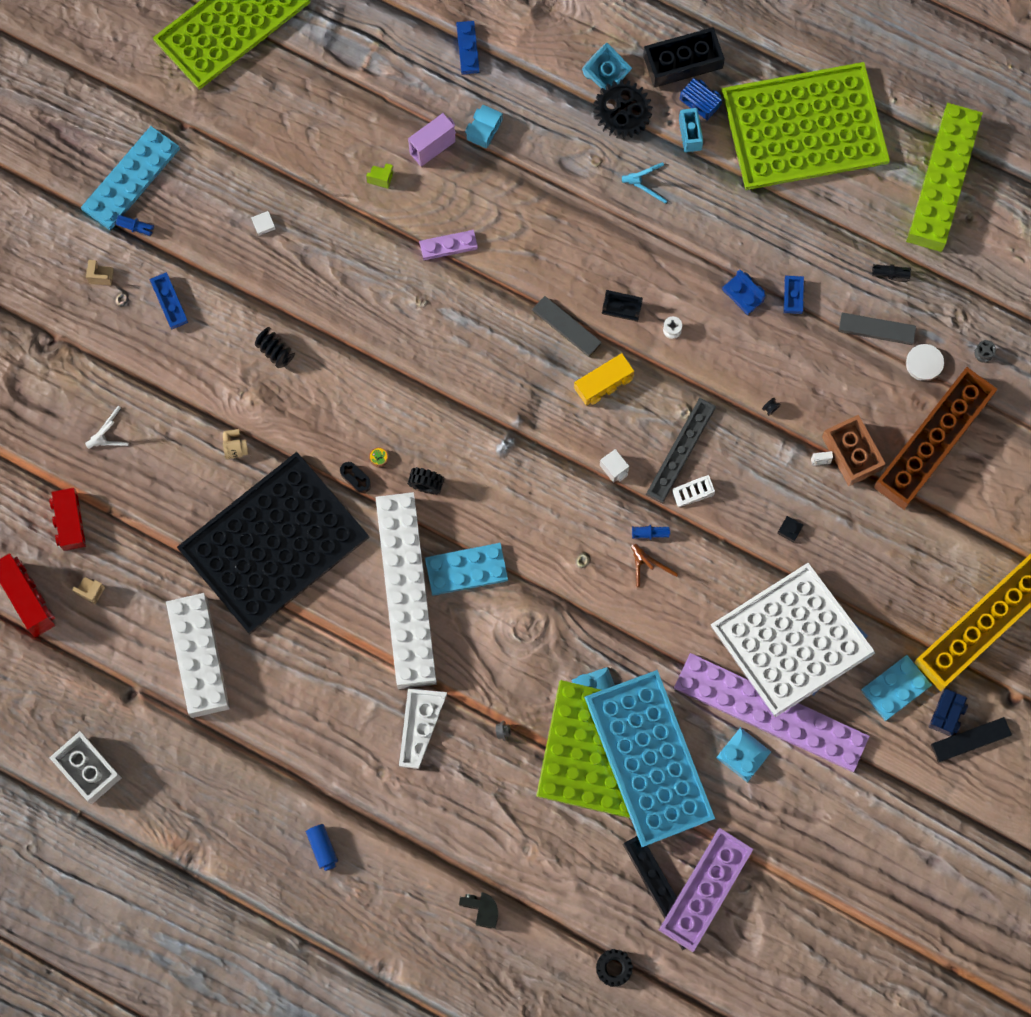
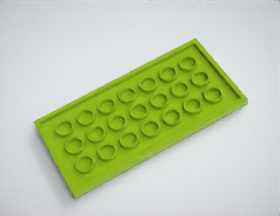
(220, 33)

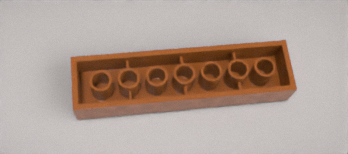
(935, 438)

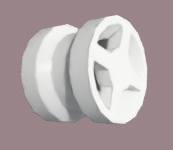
(672, 332)

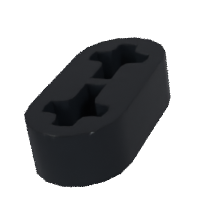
(352, 480)

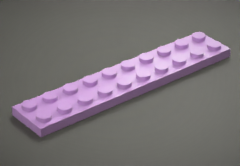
(796, 725)

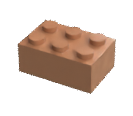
(853, 450)

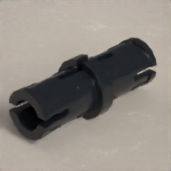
(891, 271)

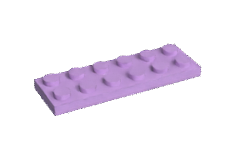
(705, 890)

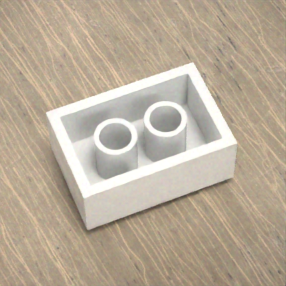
(85, 767)

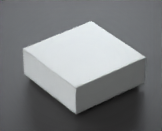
(263, 223)
(821, 458)

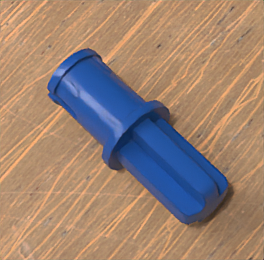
(134, 225)
(650, 532)

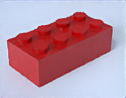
(24, 597)

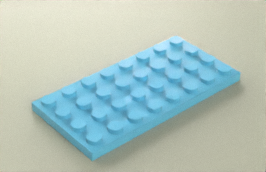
(649, 758)

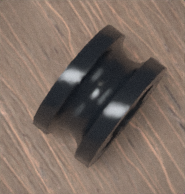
(771, 406)

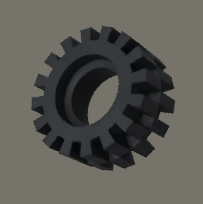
(426, 481)
(626, 964)

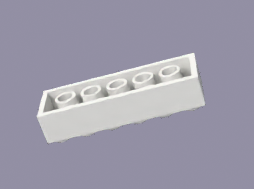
(197, 655)

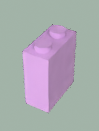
(432, 139)

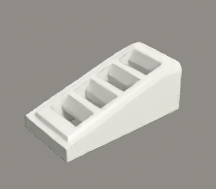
(698, 482)

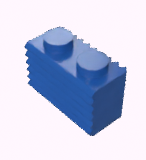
(699, 96)

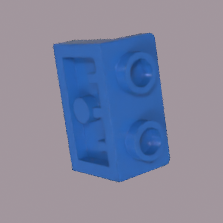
(744, 292)

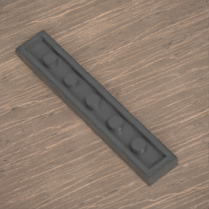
(680, 450)

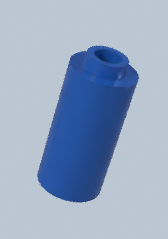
(322, 847)

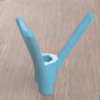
(635, 178)

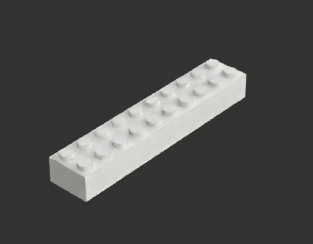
(405, 591)

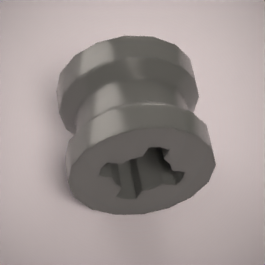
(985, 347)

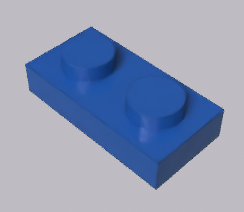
(793, 294)

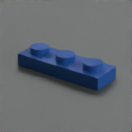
(467, 47)
(168, 301)

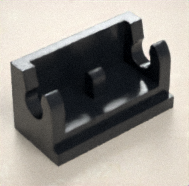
(622, 305)

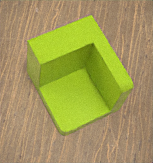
(380, 176)

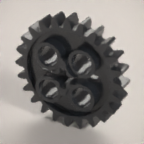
(613, 96)

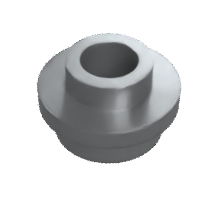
(503, 730)

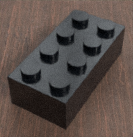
(683, 57)

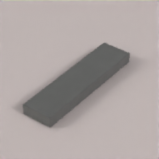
(566, 326)
(877, 328)

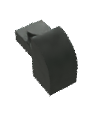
(486, 907)

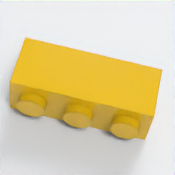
(604, 380)

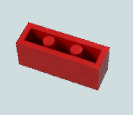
(67, 519)

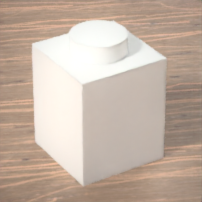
(614, 466)

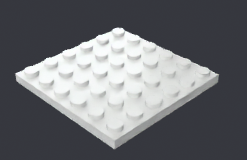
(792, 639)

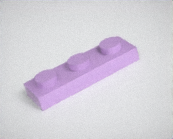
(448, 245)

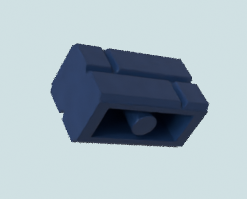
(948, 712)

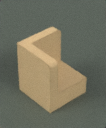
(99, 274)
(89, 590)

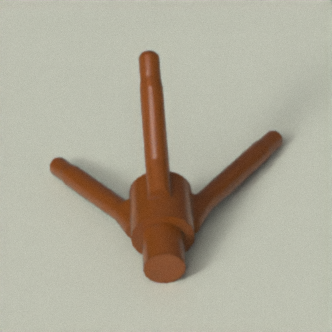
(643, 558)

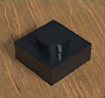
(790, 529)

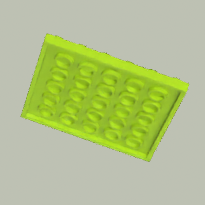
(574, 759)

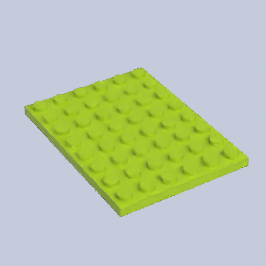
(805, 126)

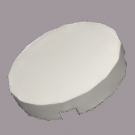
(924, 362)

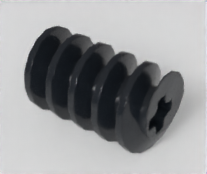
(273, 349)

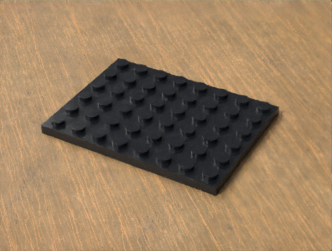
(273, 542)

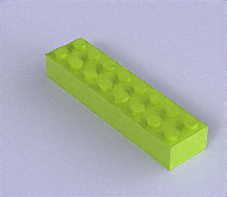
(944, 177)

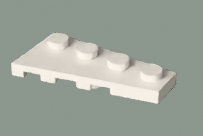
(420, 720)

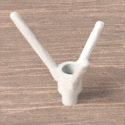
(100, 439)

